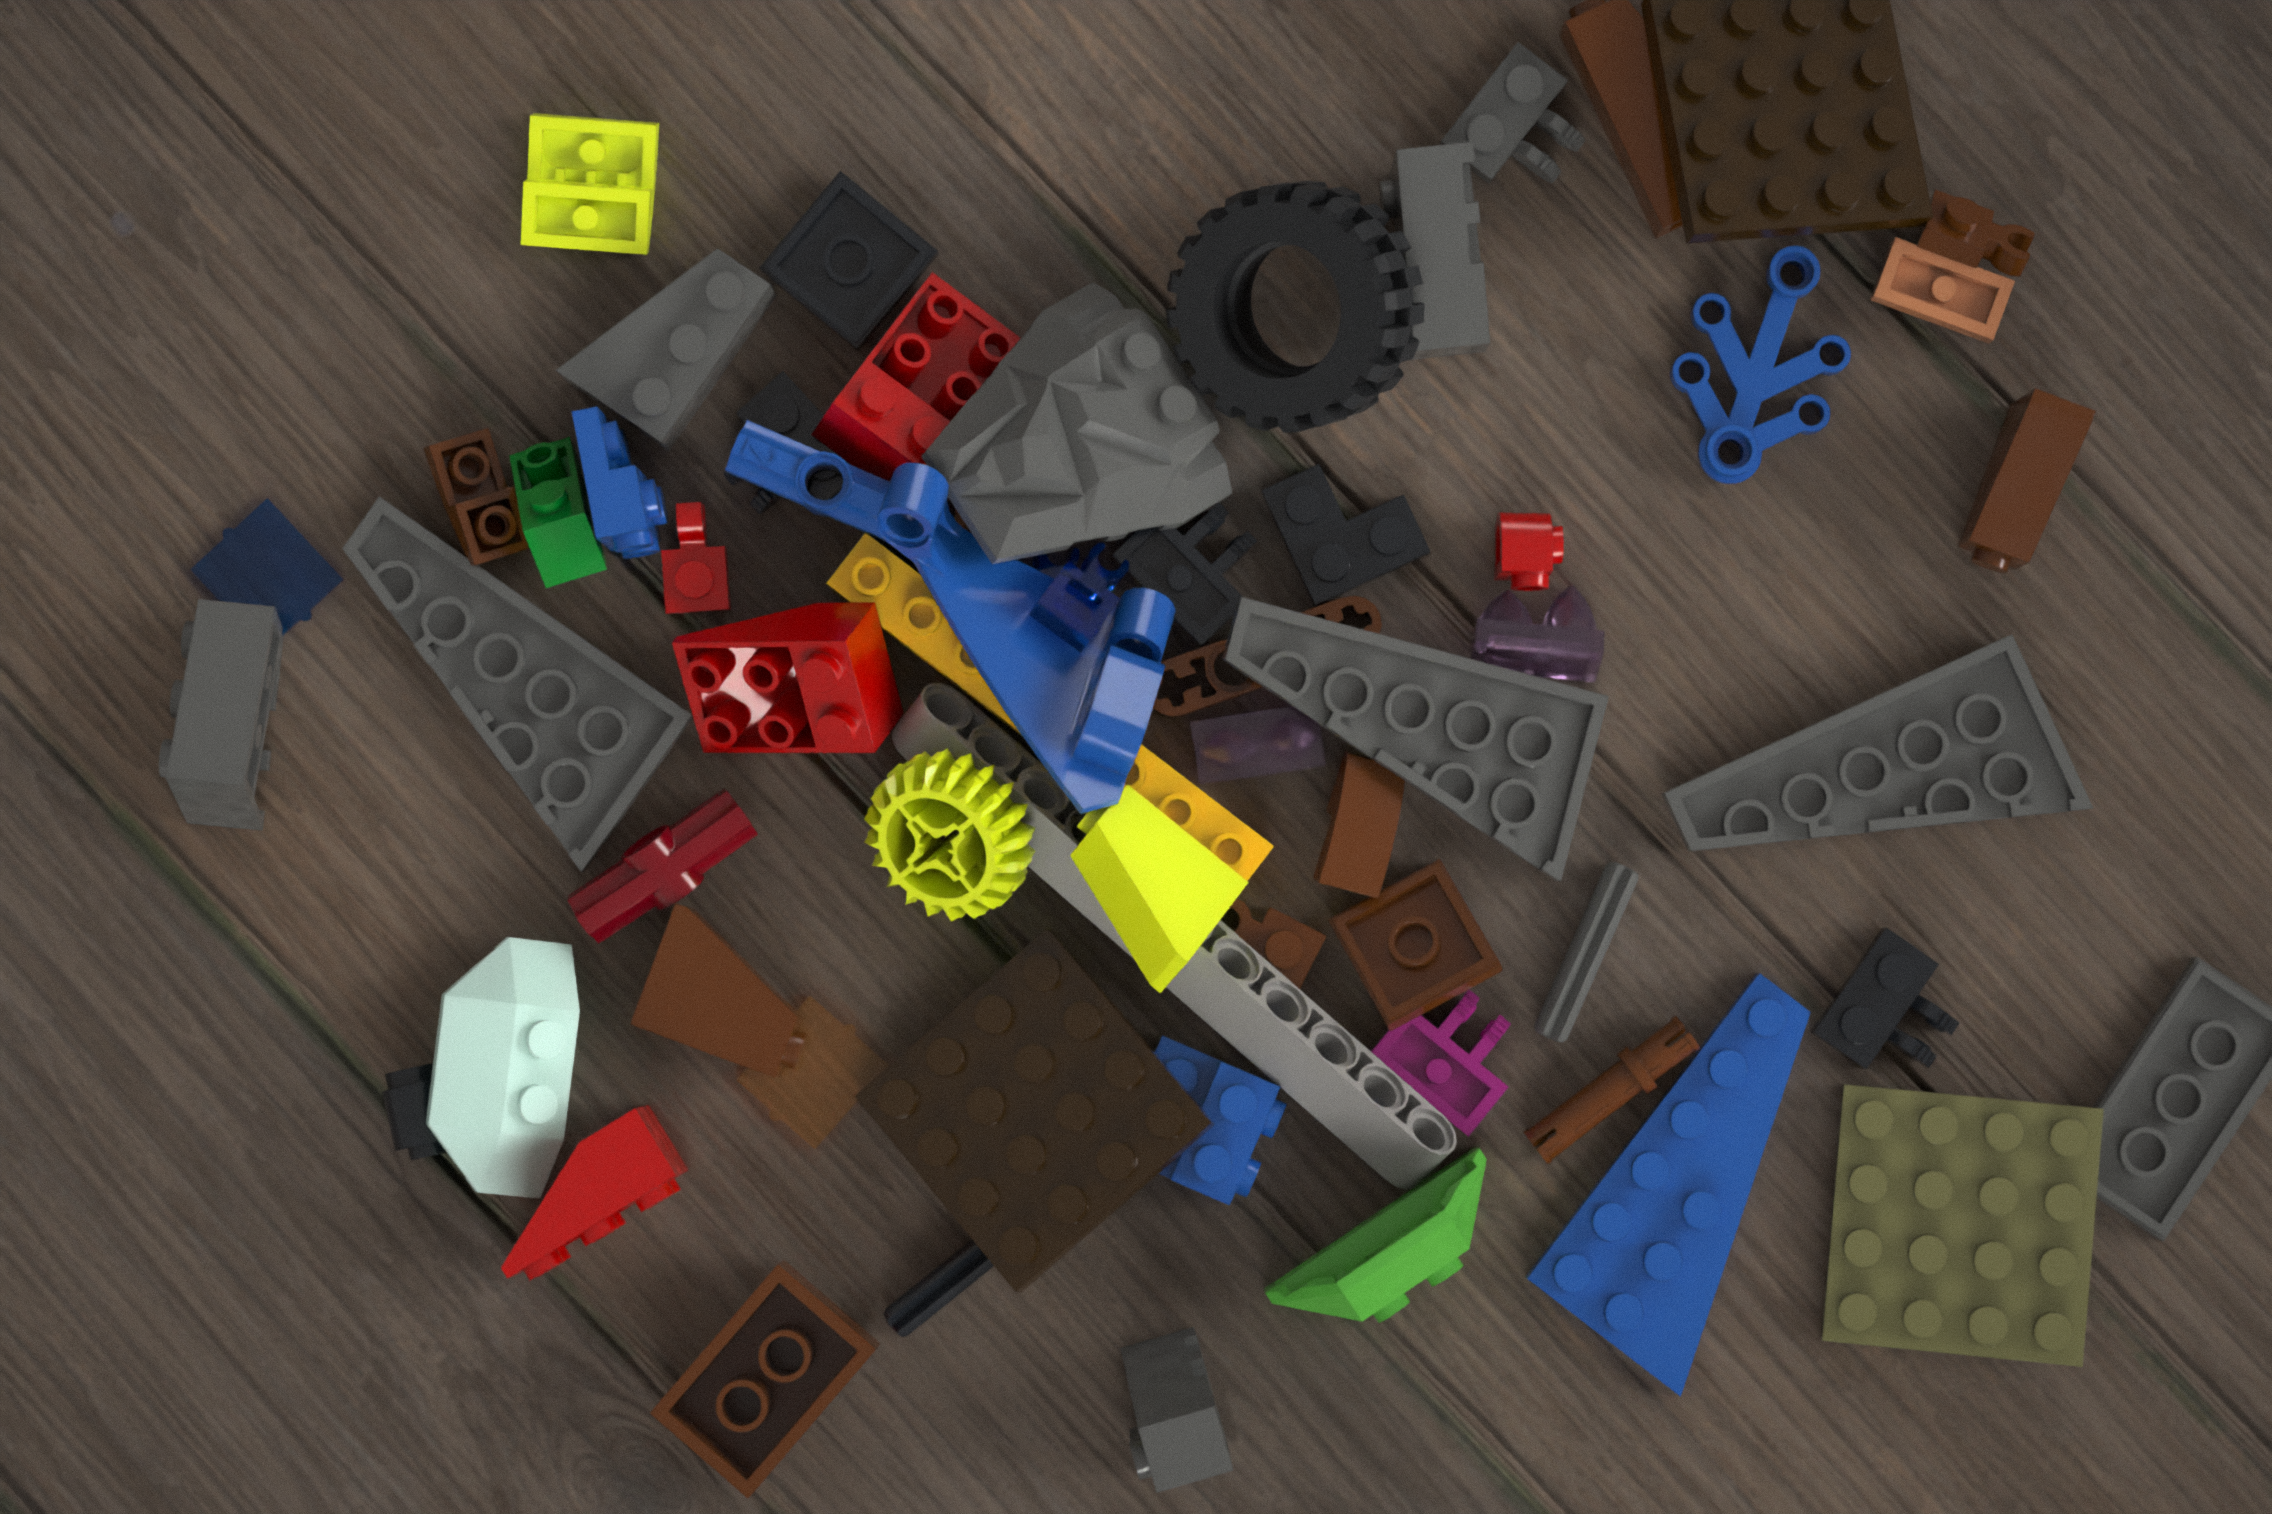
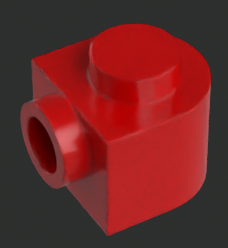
(1526, 549)

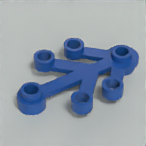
(1754, 376)

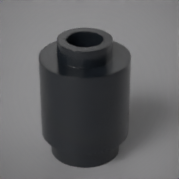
(407, 1111)

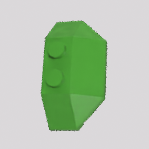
(1392, 1249)

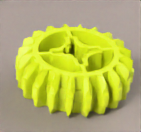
(967, 869)

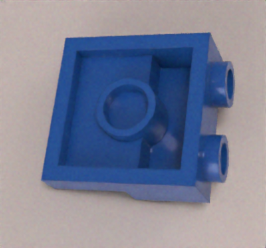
(621, 498)
(1241, 1111)

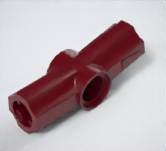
(661, 866)

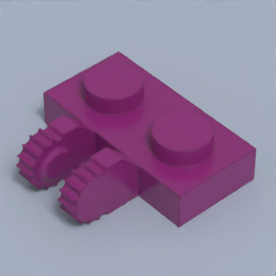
(1443, 1070)

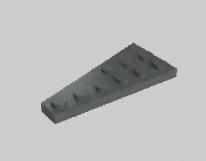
(542, 698)
(1464, 732)
(1924, 754)

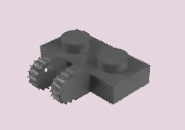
(1508, 110)

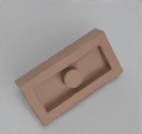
(1942, 290)

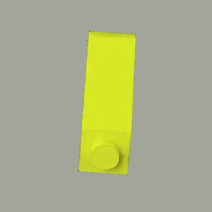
(1154, 883)

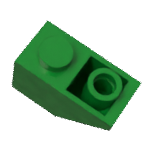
(556, 512)

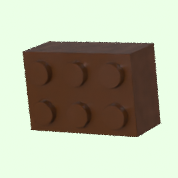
(765, 1378)

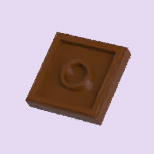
(1415, 945)

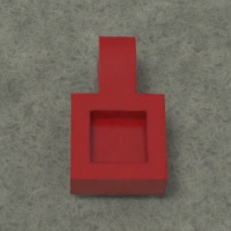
(695, 574)

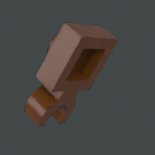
(1967, 234)
(1280, 940)

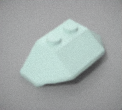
(506, 1066)

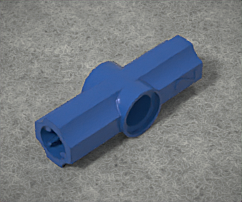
(786, 467)

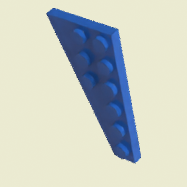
(1662, 1218)

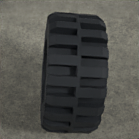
(1219, 323)

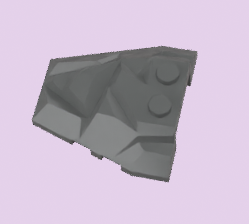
(1081, 436)

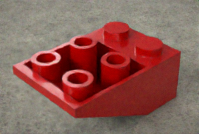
(914, 380)
(792, 682)
(603, 1176)

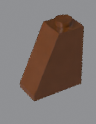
(2024, 479)
(716, 1000)

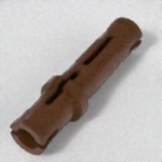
(1612, 1089)

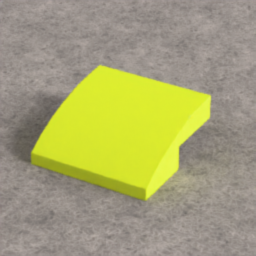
(589, 184)

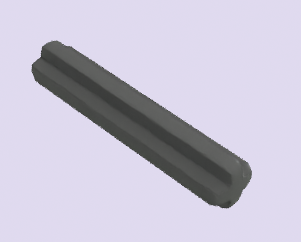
(1586, 952)

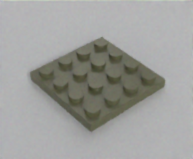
(1962, 1225)

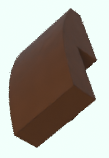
(477, 496)
(1362, 826)

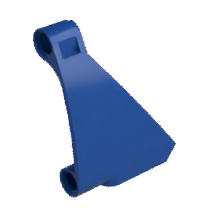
(1072, 707)

